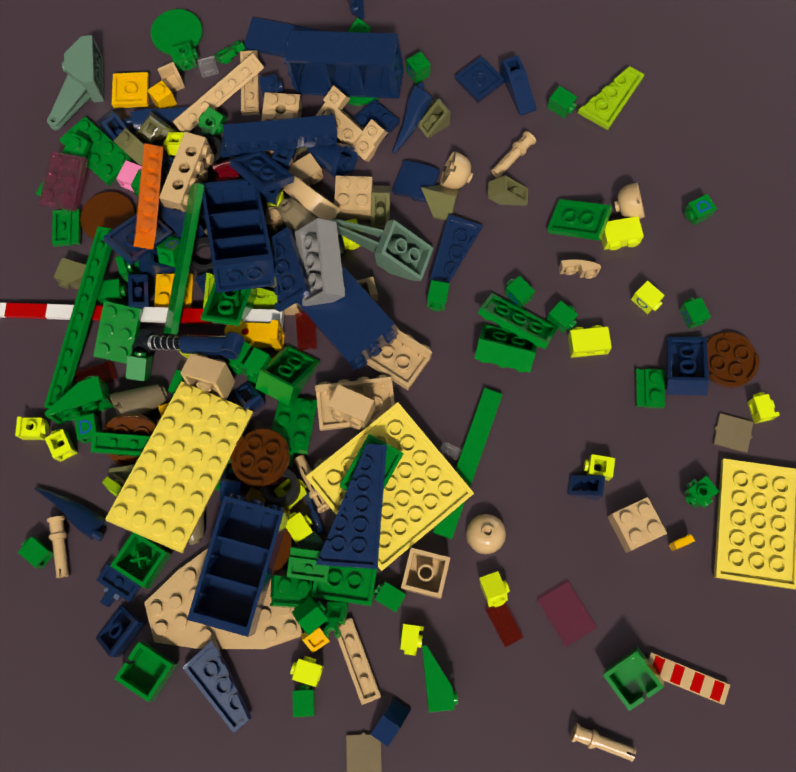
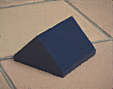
(120, 631)

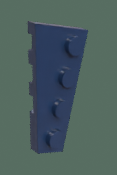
(453, 247)
(289, 271)
(216, 683)

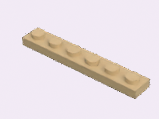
(219, 93)

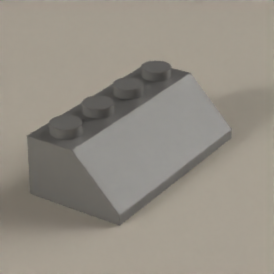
(321, 261)

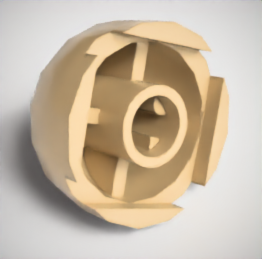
(457, 171)
(630, 201)
(486, 534)

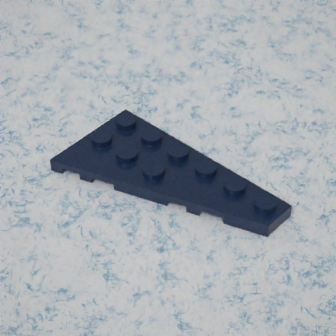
(357, 526)

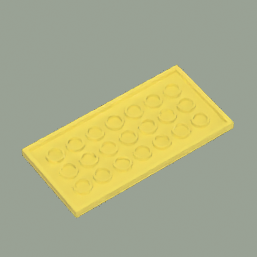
(180, 467)

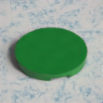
(175, 28)

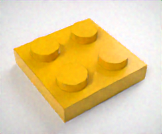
(130, 90)
(164, 287)

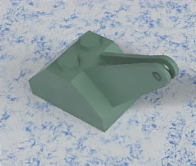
(84, 81)
(397, 248)

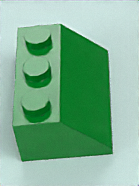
(505, 349)

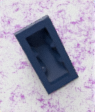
(249, 397)
(586, 486)
(390, 722)

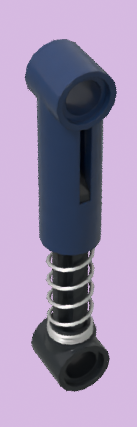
(227, 346)

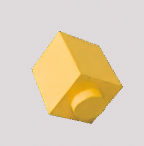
(162, 96)

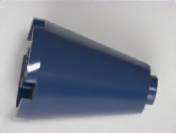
(336, 158)

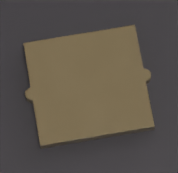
(733, 433)
(363, 753)

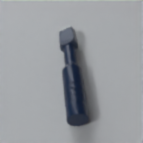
(314, 515)

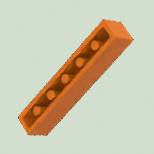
(148, 196)

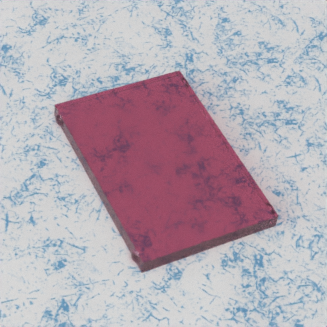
(566, 614)

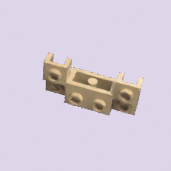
(348, 130)

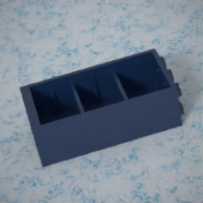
(349, 60)
(237, 236)
(353, 323)
(238, 565)

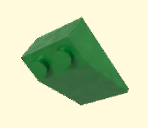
(229, 306)
(286, 374)
(86, 396)
(438, 689)

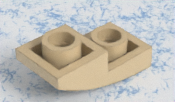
(585, 268)

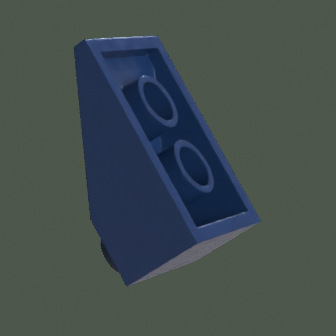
(687, 366)

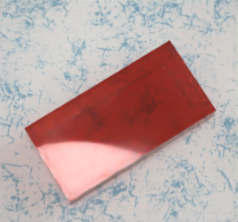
(305, 332)
(104, 371)
(504, 624)

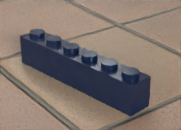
(280, 134)

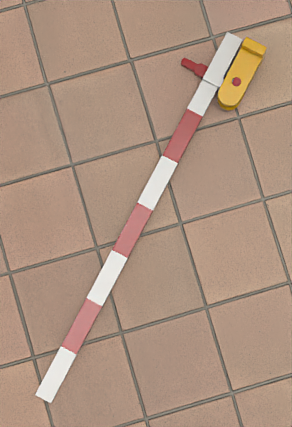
(259, 329)

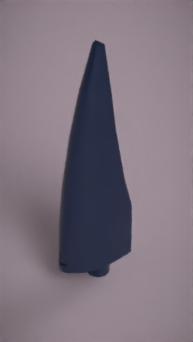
(415, 110)
(166, 115)
(79, 515)

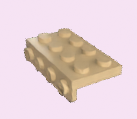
(402, 359)
(378, 389)

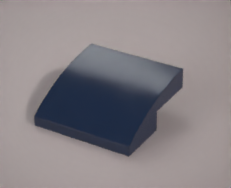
(412, 178)

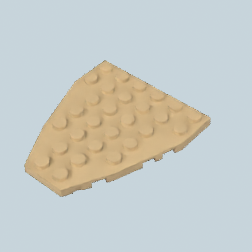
(171, 604)

